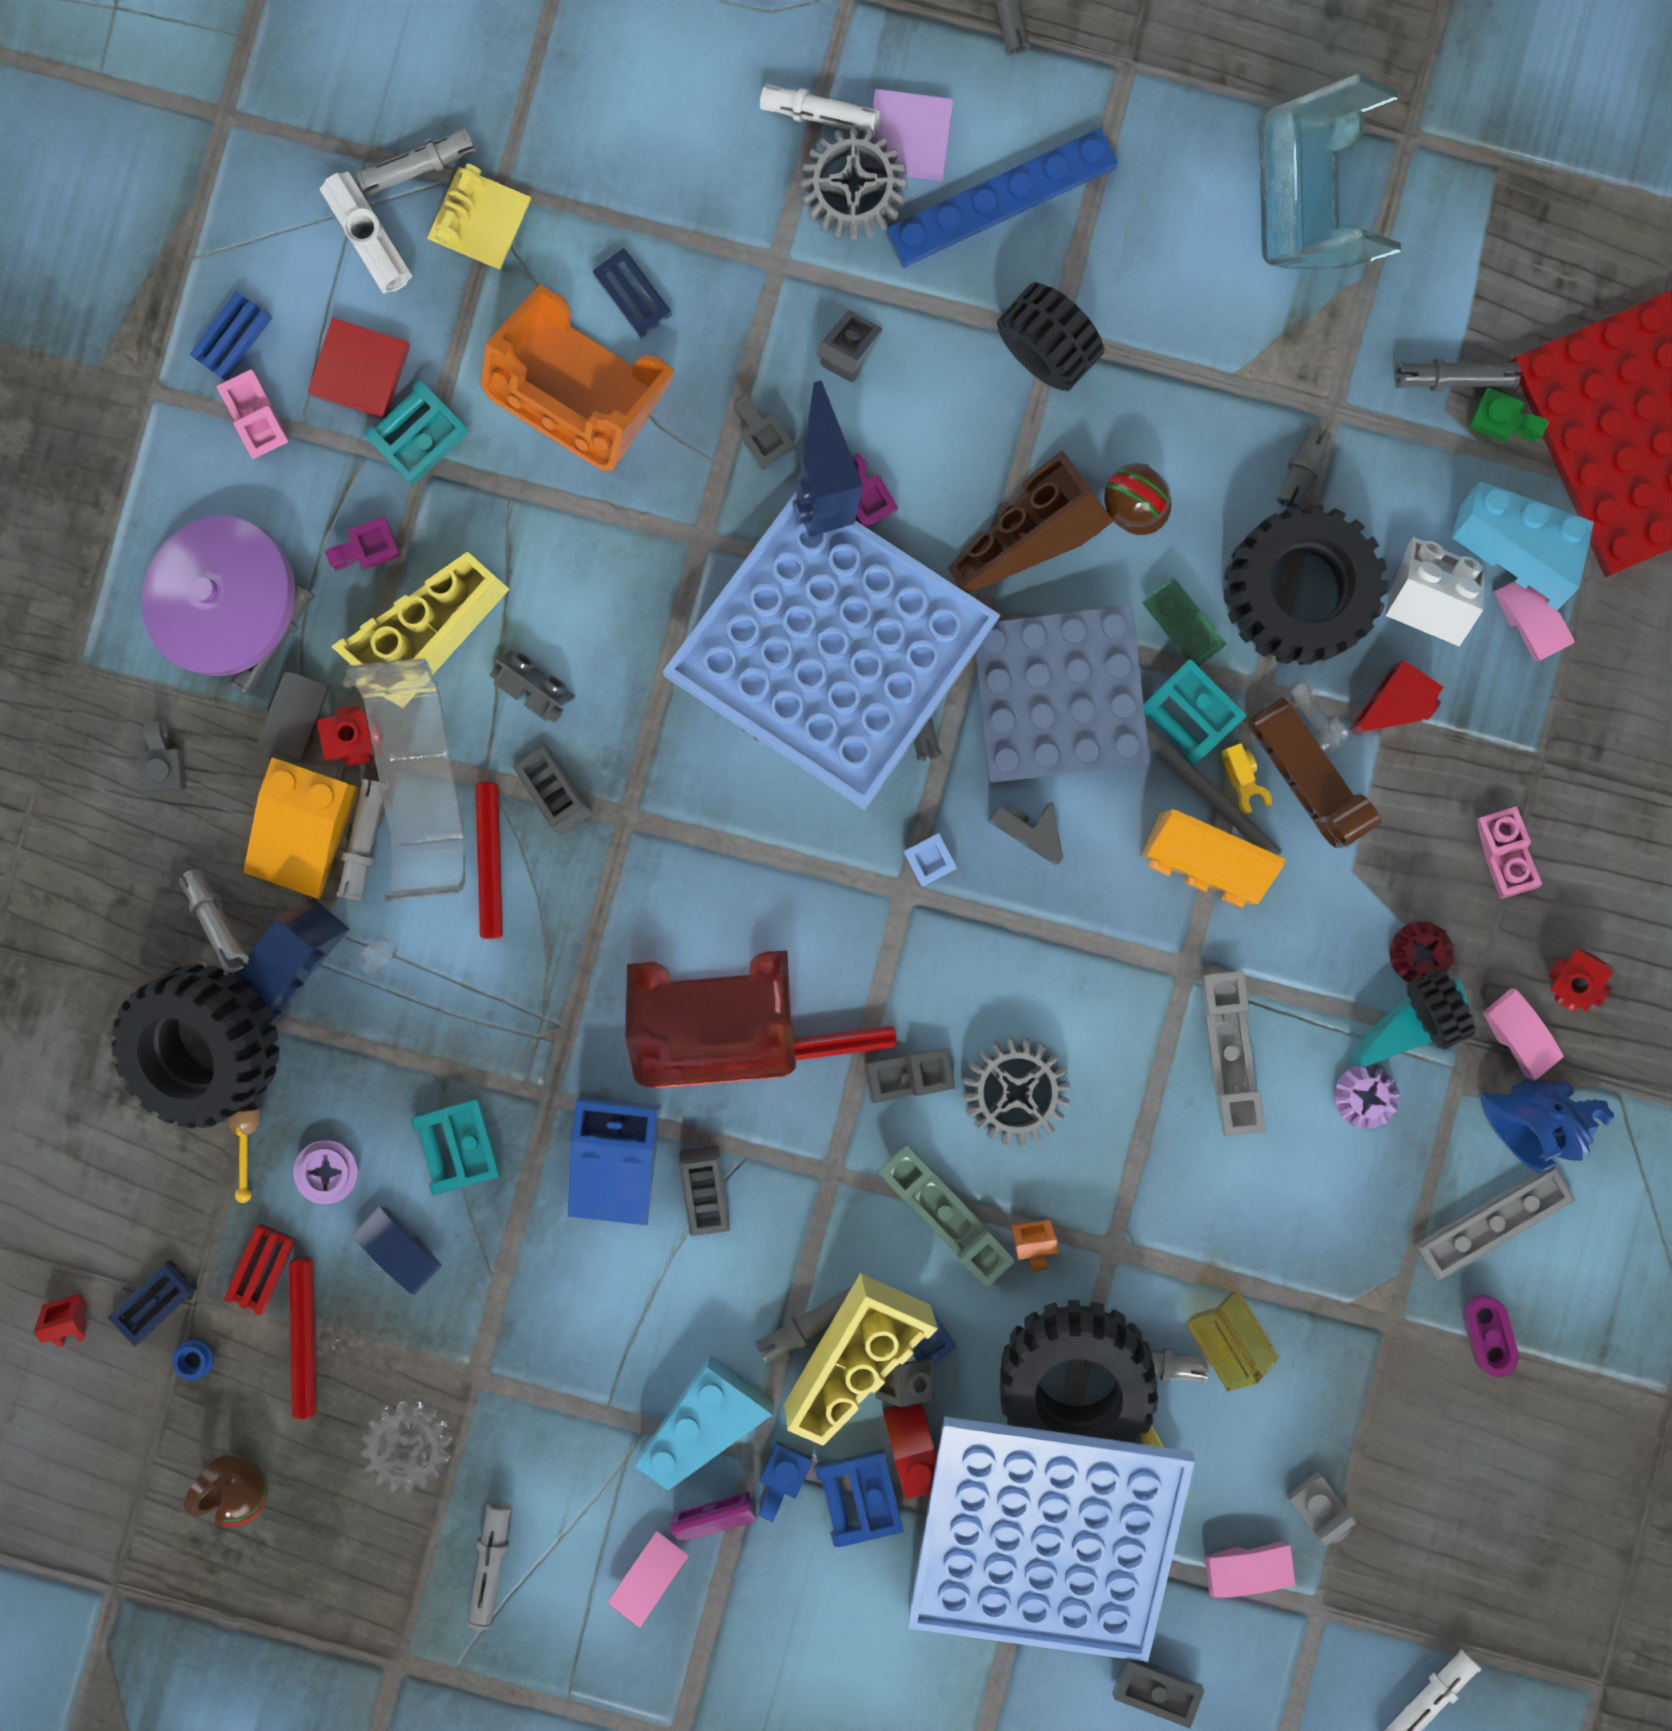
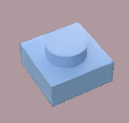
(930, 860)

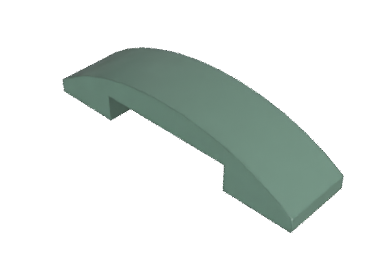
(946, 1215)

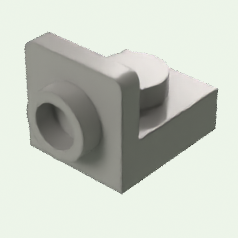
(1322, 1509)

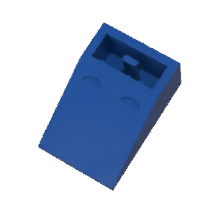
(612, 1160)

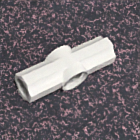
(356, 214)

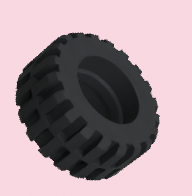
(1347, 555)
(162, 1069)
(1085, 1335)

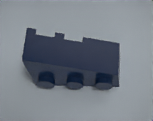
(290, 954)

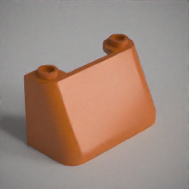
(569, 382)

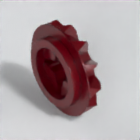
(1403, 952)

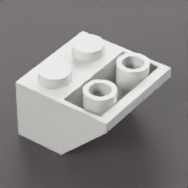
(1437, 591)

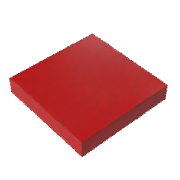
(359, 368)

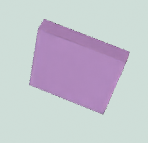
(917, 129)

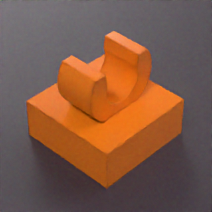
(1035, 1242)

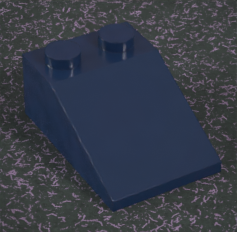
(828, 477)

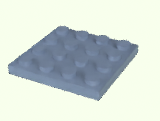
(1062, 695)

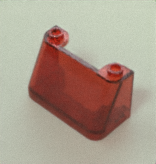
(710, 1025)

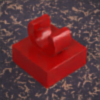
(62, 1319)

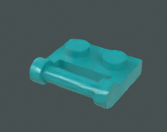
(424, 441)
(1202, 702)
(468, 1144)

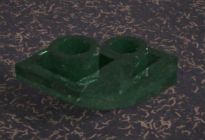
(1184, 622)

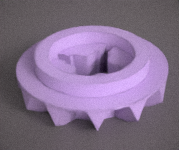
(1350, 1105)
(312, 1184)

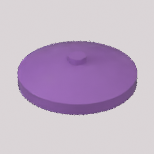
(218, 596)

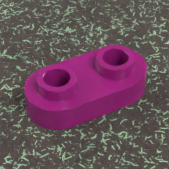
(1491, 1333)

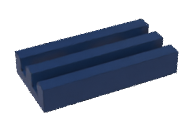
(651, 319)
(177, 1280)

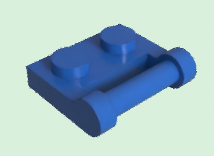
(872, 1495)

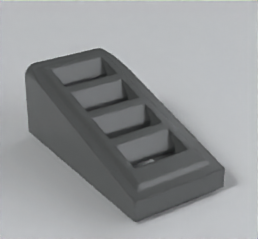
(569, 817)
(701, 1158)

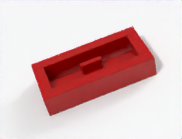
(246, 1300)

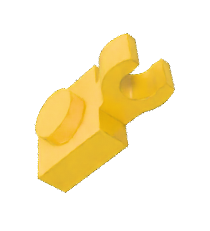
(1240, 769)

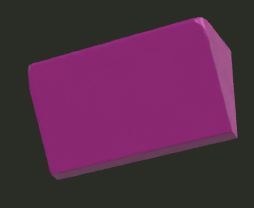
(713, 1517)

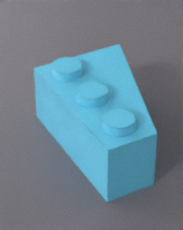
(1527, 539)
(702, 1423)

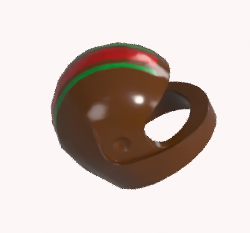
(1138, 499)
(236, 1488)

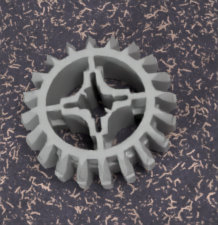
(853, 149)
(1030, 1079)

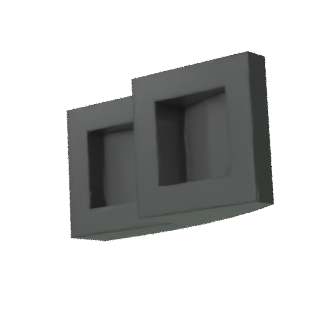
(909, 1075)

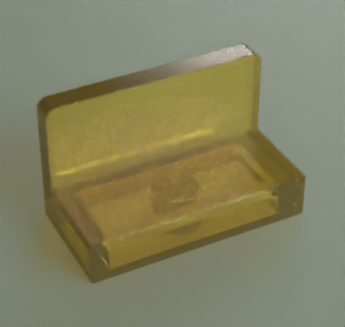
(1233, 1342)

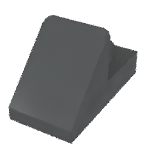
(848, 345)
(1040, 838)

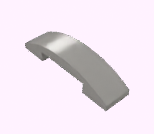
(1231, 1053)

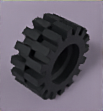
(1441, 1009)

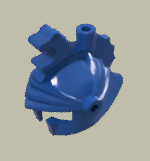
(1544, 1121)

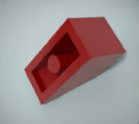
(1399, 700)
(911, 1447)

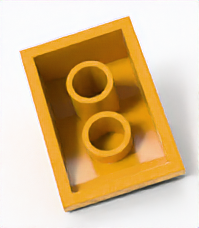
(298, 827)

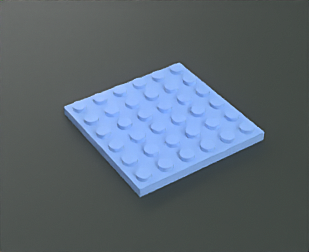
(832, 650)
(1049, 1538)

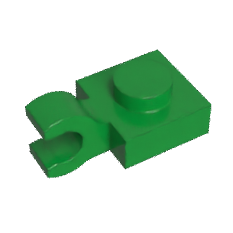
(1500, 415)

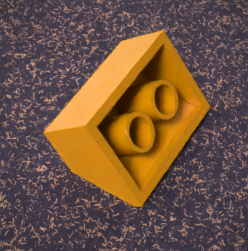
(1211, 858)

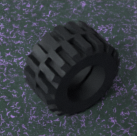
(1050, 336)

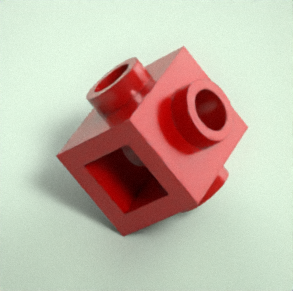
(337, 736)
(1586, 966)

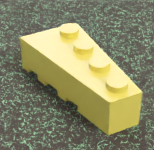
(429, 620)
(860, 1348)

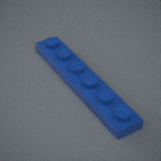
(1001, 197)

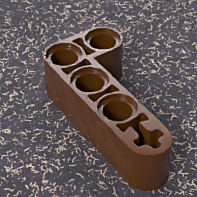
(1311, 775)

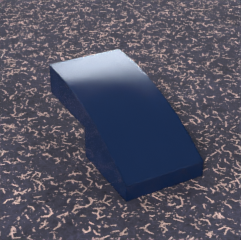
(396, 1251)

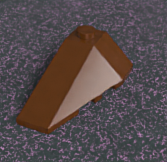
(1044, 522)

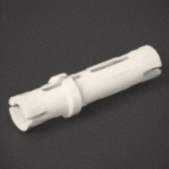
(805, 106)
(1436, 1694)

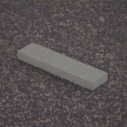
(1494, 1222)

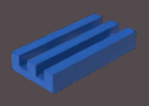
(220, 325)

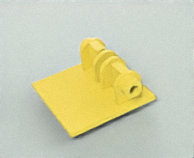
(479, 217)

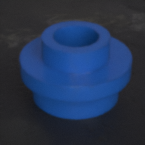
(184, 1367)

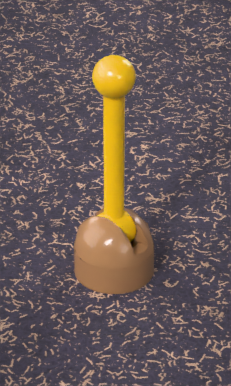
(244, 1124)

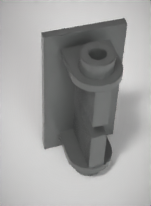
(547, 693)

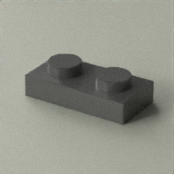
(1158, 1692)

